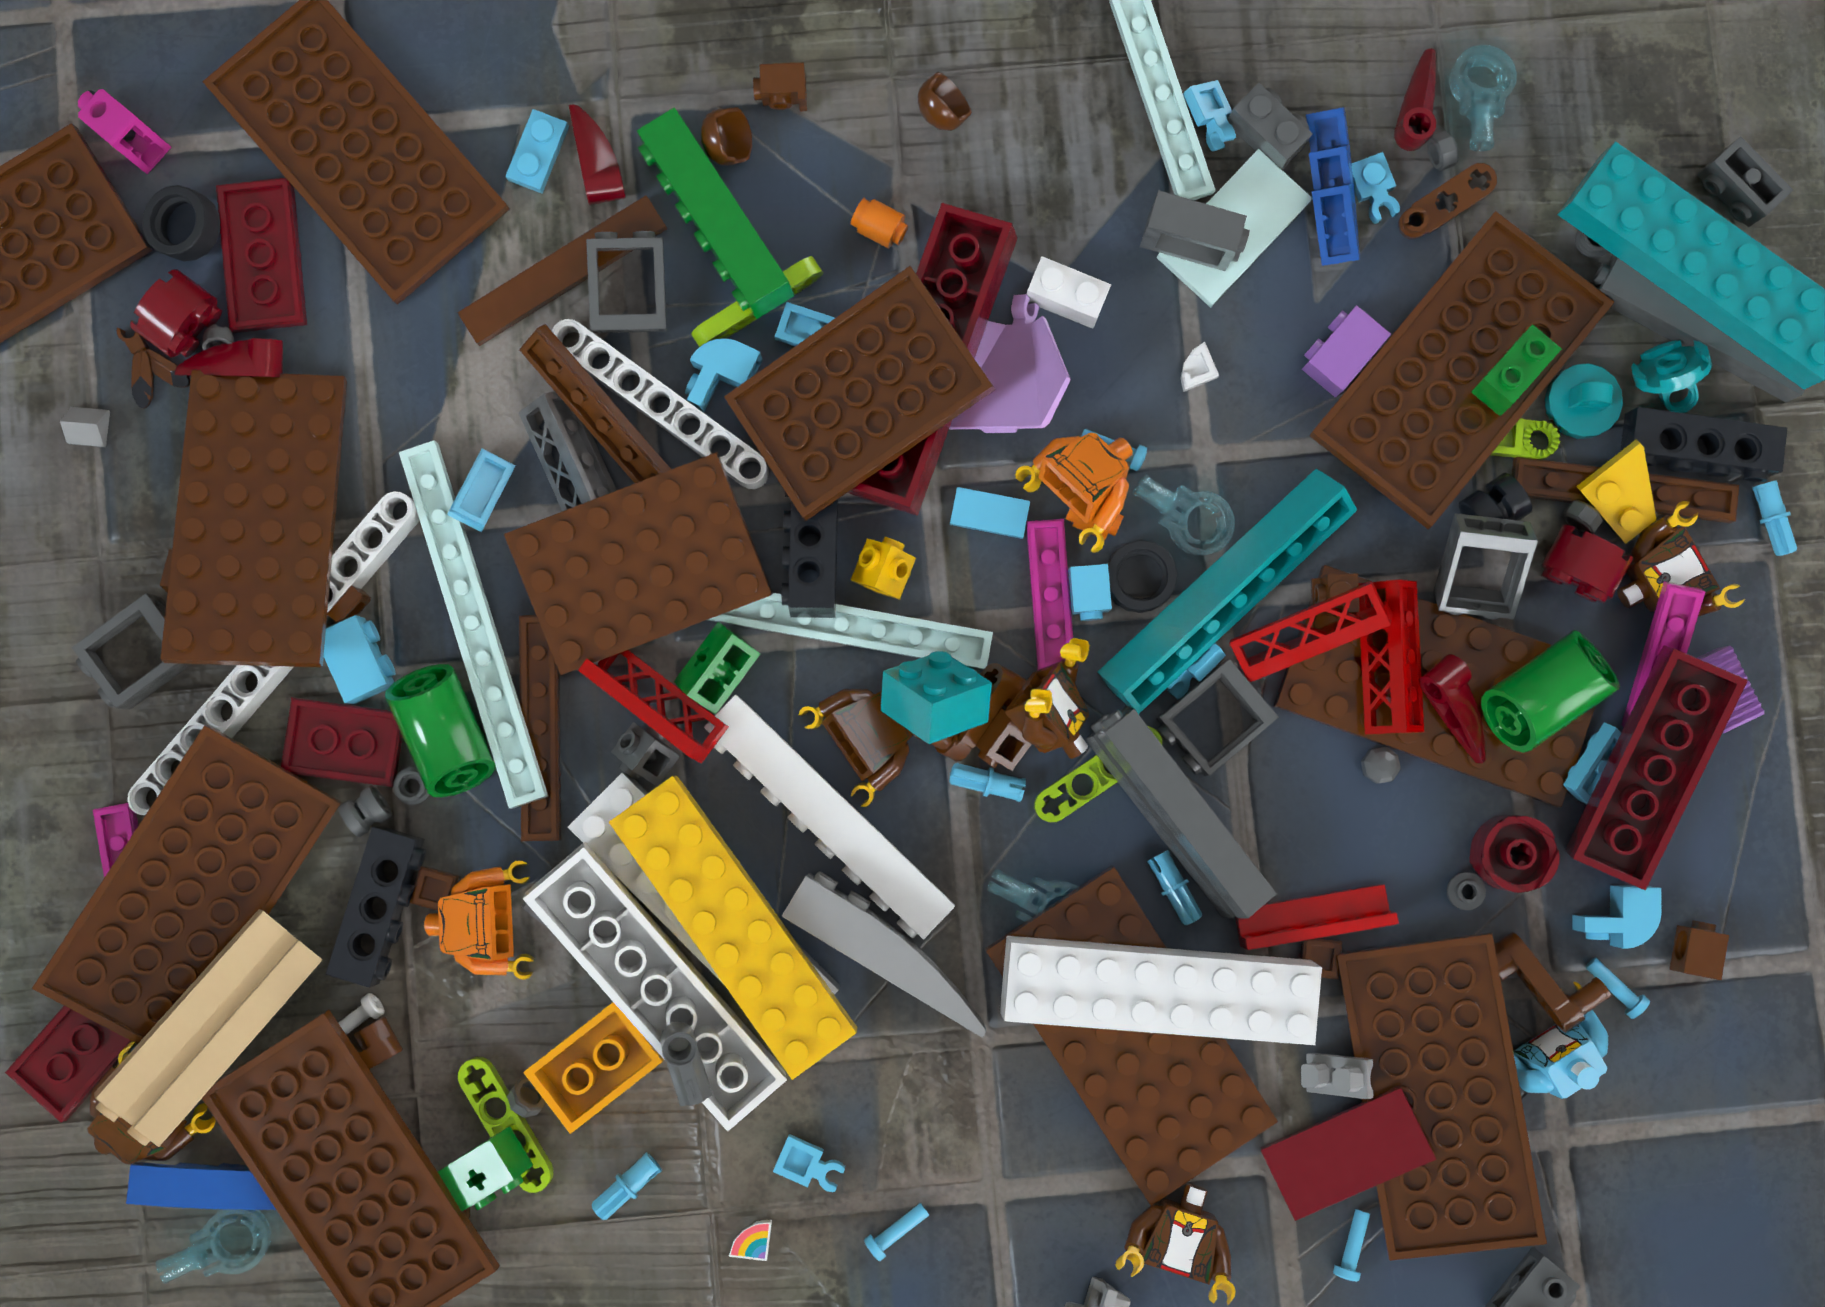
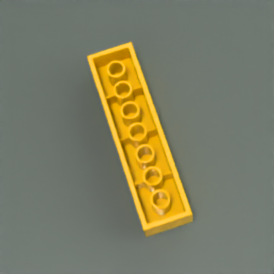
(734, 926)

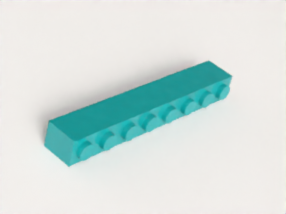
(1227, 590)

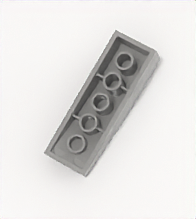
(877, 945)

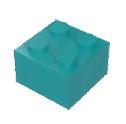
(935, 696)

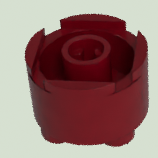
(175, 314)
(1587, 563)
(1532, 841)

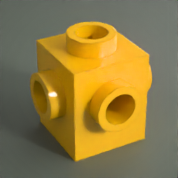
(883, 567)

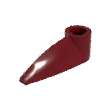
(1418, 105)
(597, 160)
(240, 358)
(1452, 699)

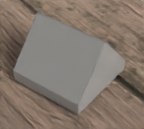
(86, 426)

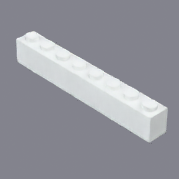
(832, 819)

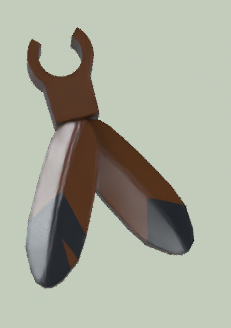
(144, 364)

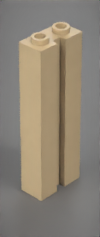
(206, 1029)

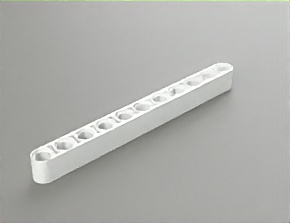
(269, 677)

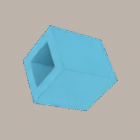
(1089, 591)

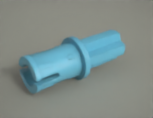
(1775, 518)
(987, 781)
(1175, 888)
(626, 1186)

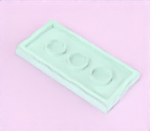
(1268, 201)

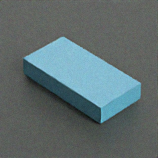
(481, 490)
(990, 512)

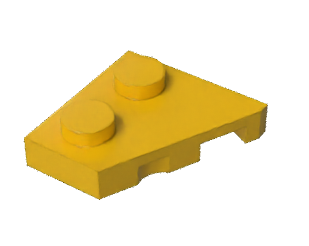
(1622, 492)

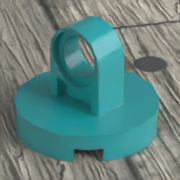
(1671, 369)
(1584, 401)

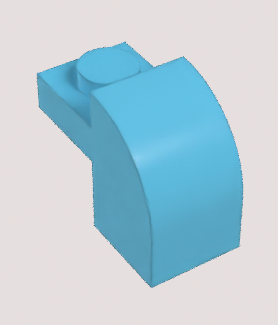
(718, 361)
(1631, 920)

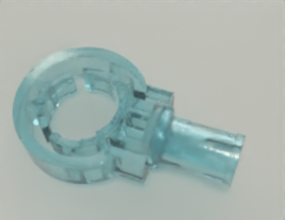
(1482, 102)
(1167, 501)
(1023, 894)
(198, 1258)

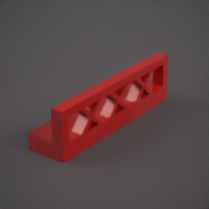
(1314, 640)
(1403, 662)
(647, 713)
(1316, 917)

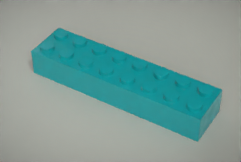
(1703, 262)

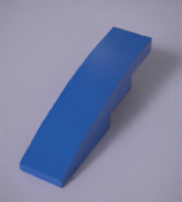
(1333, 187)
(196, 1186)

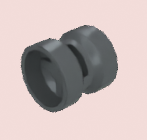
(365, 811)

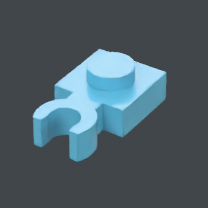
(1373, 182)
(802, 1161)

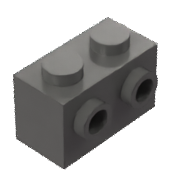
(1269, 126)
(1744, 182)
(1536, 1284)

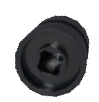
(1502, 499)

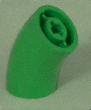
(1548, 693)
(440, 730)

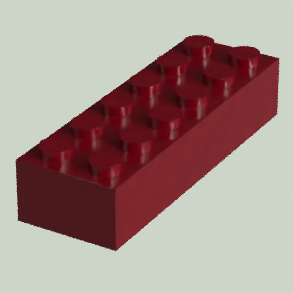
(1655, 766)

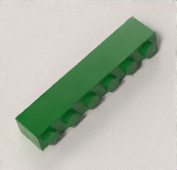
(715, 213)

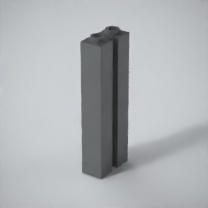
(1660, 312)
(1179, 814)

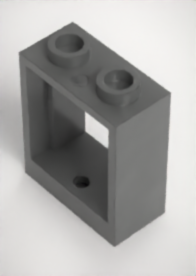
(1194, 231)
(626, 322)
(1488, 534)
(154, 611)
(1246, 696)

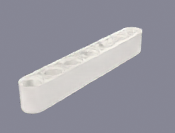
(648, 390)

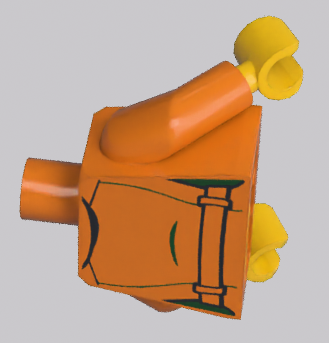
(1085, 477)
(478, 923)

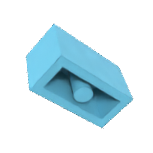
(357, 660)

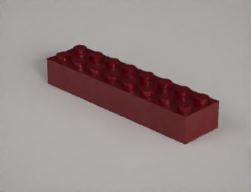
(963, 275)

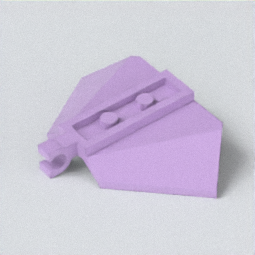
(1023, 369)

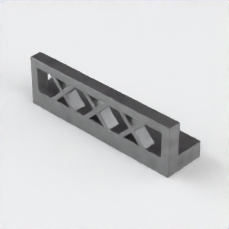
(578, 452)

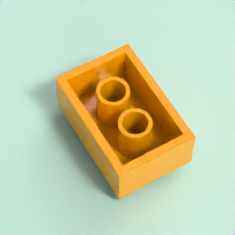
(593, 1067)

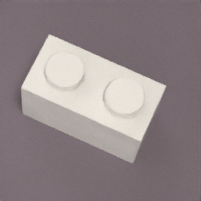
(1067, 292)

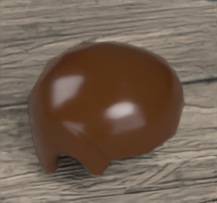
(942, 103)
(727, 136)

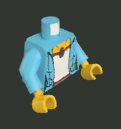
(1563, 1061)

